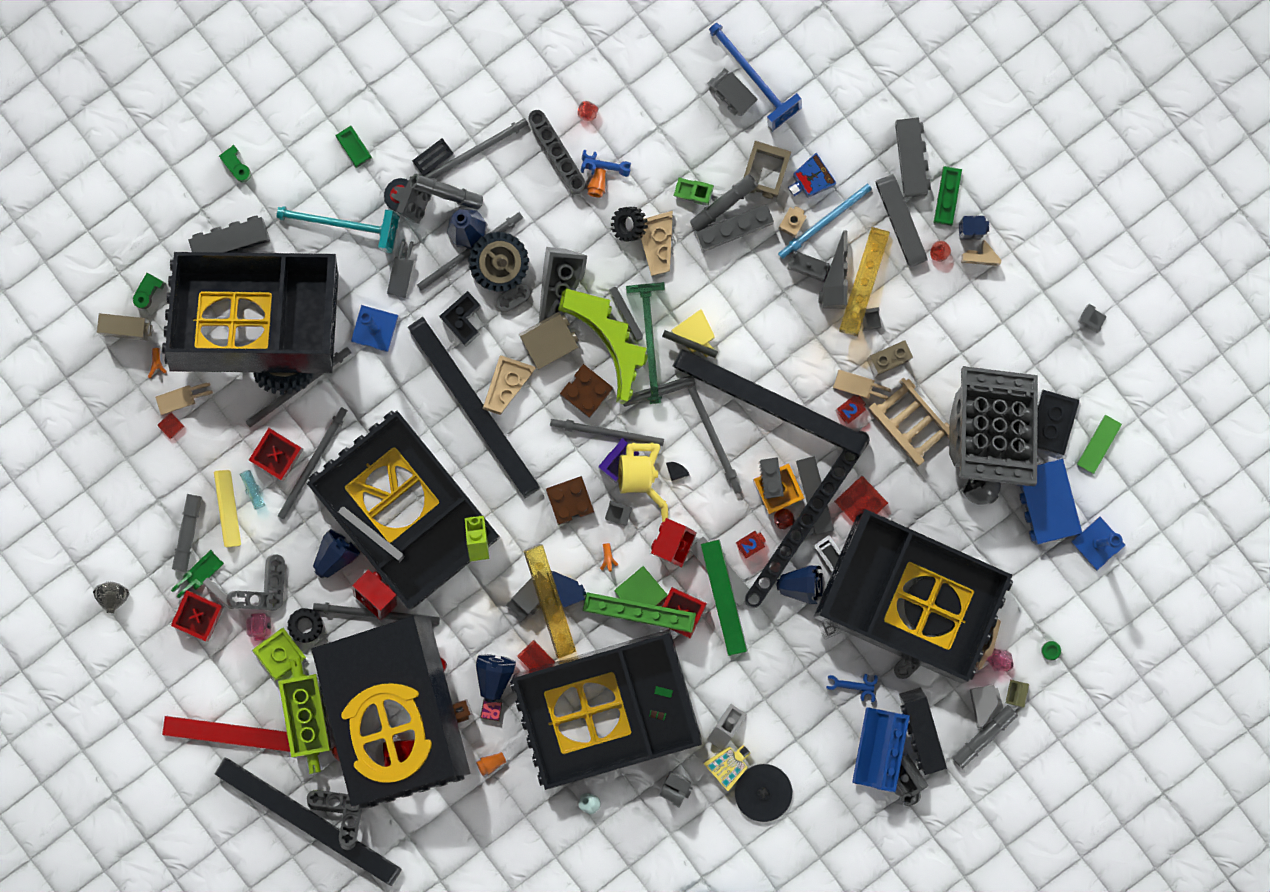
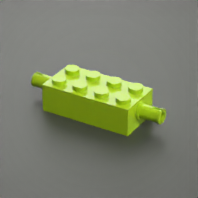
(304, 715)

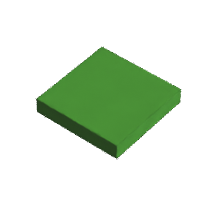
(641, 588)

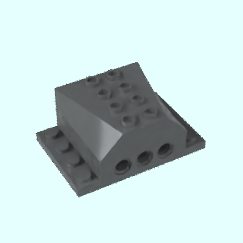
(995, 426)

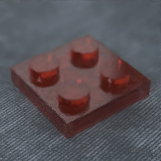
(858, 497)

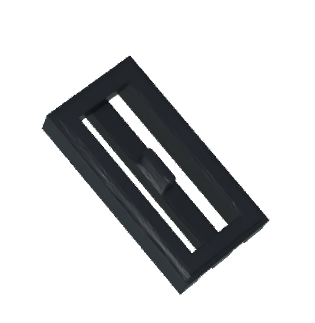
(428, 151)

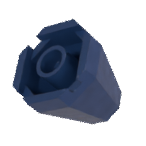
(466, 227)
(334, 554)
(802, 584)
(493, 675)

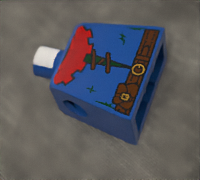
(812, 178)

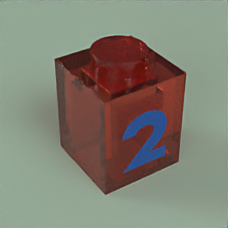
(851, 409)
(751, 544)

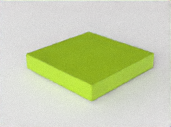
(276, 652)

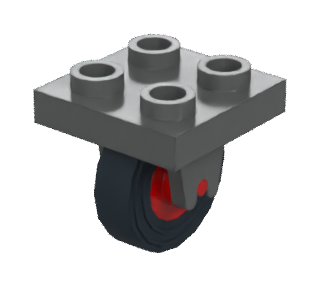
(405, 200)

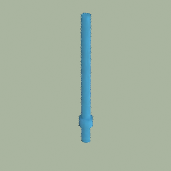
(795, 244)

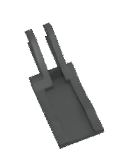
(401, 272)

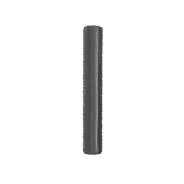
(662, 389)

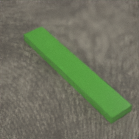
(639, 612)

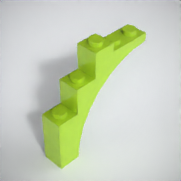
(625, 356)

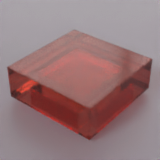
(171, 425)

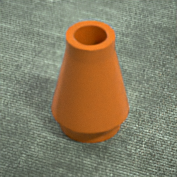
(596, 186)
(490, 763)

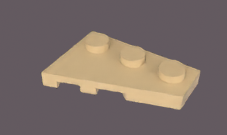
(658, 243)
(506, 383)

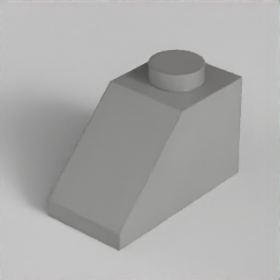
(984, 702)
(726, 727)

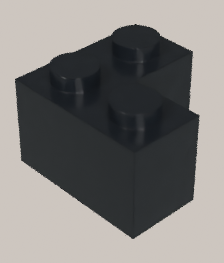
(457, 318)

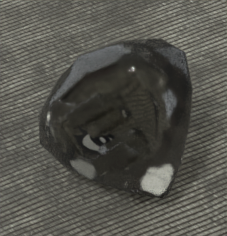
(110, 595)

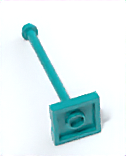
(386, 230)

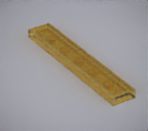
(864, 281)
(549, 601)

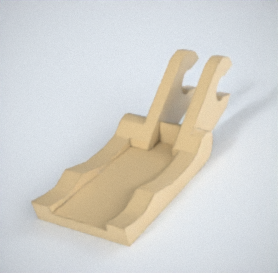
(858, 385)
(180, 398)
(989, 647)

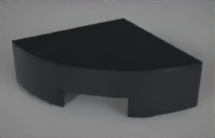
(676, 470)

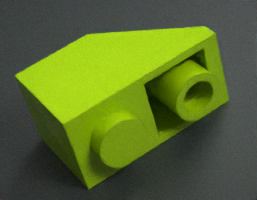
(476, 538)

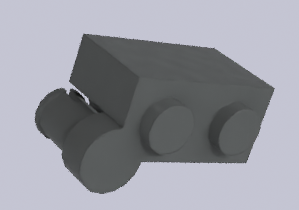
(732, 92)
(524, 601)
(910, 781)
(675, 789)

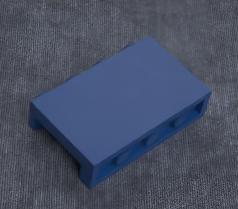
(1050, 504)
(880, 749)

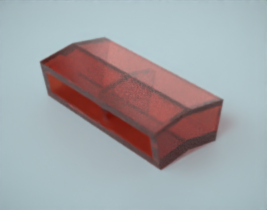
(534, 656)

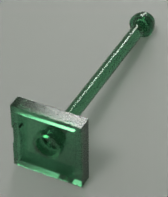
(645, 292)

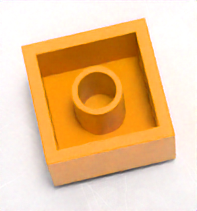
(791, 491)

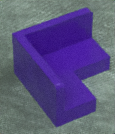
(610, 464)

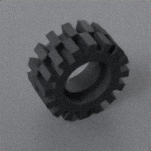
(638, 224)
(293, 625)

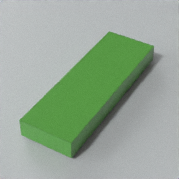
(1099, 444)

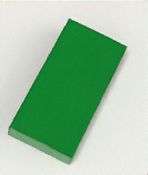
(353, 146)

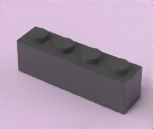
(911, 157)
(734, 228)
(233, 238)

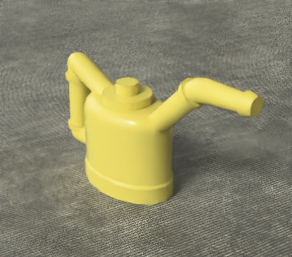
(639, 473)

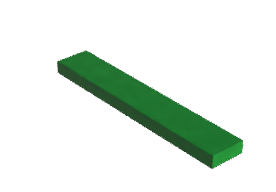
(724, 597)

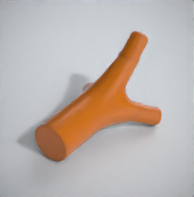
(156, 363)
(608, 559)

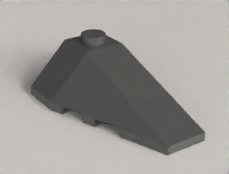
(561, 271)
(835, 288)

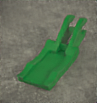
(199, 572)

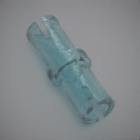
(252, 489)

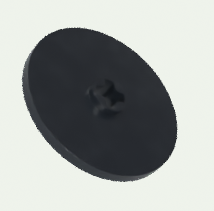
(946, 599)
(773, 804)

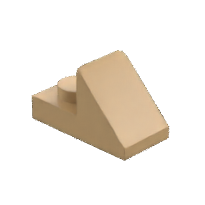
(987, 256)

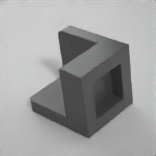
(1092, 318)
(871, 319)
(618, 513)

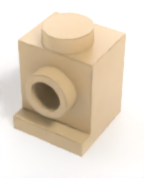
(793, 228)

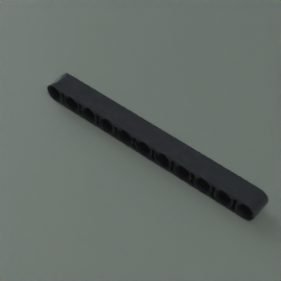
(770, 402)
(473, 407)
(801, 527)
(306, 820)

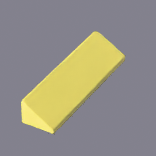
(227, 508)

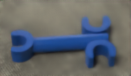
(591, 163)
(867, 687)

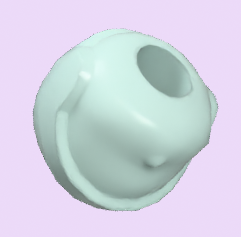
(589, 803)

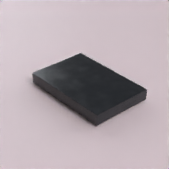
(1055, 421)

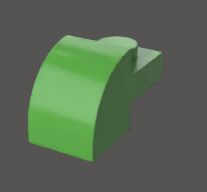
(694, 191)

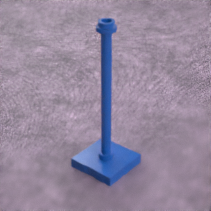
(783, 110)
(374, 328)
(1098, 543)

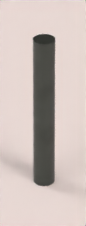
(690, 344)

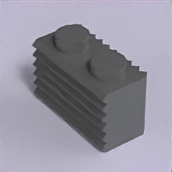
(771, 478)

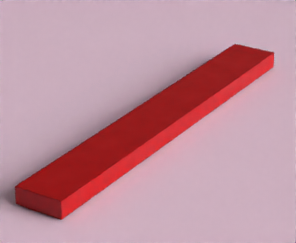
(226, 733)

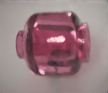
(258, 626)

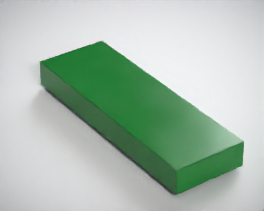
(947, 196)

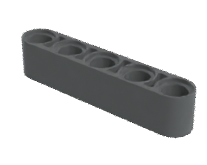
(555, 142)
(901, 220)

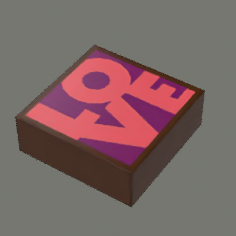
(491, 710)

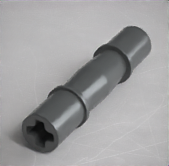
(446, 191)
(724, 203)
(186, 532)
(985, 736)

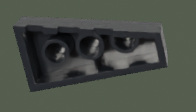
(923, 731)

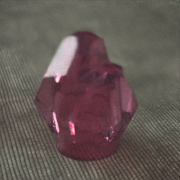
(1000, 660)

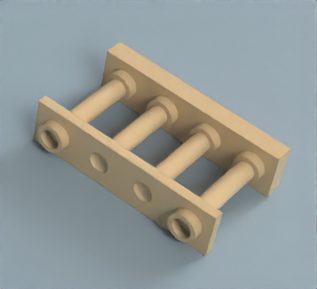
(904, 440)

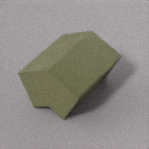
(1017, 693)

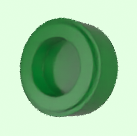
(1051, 650)

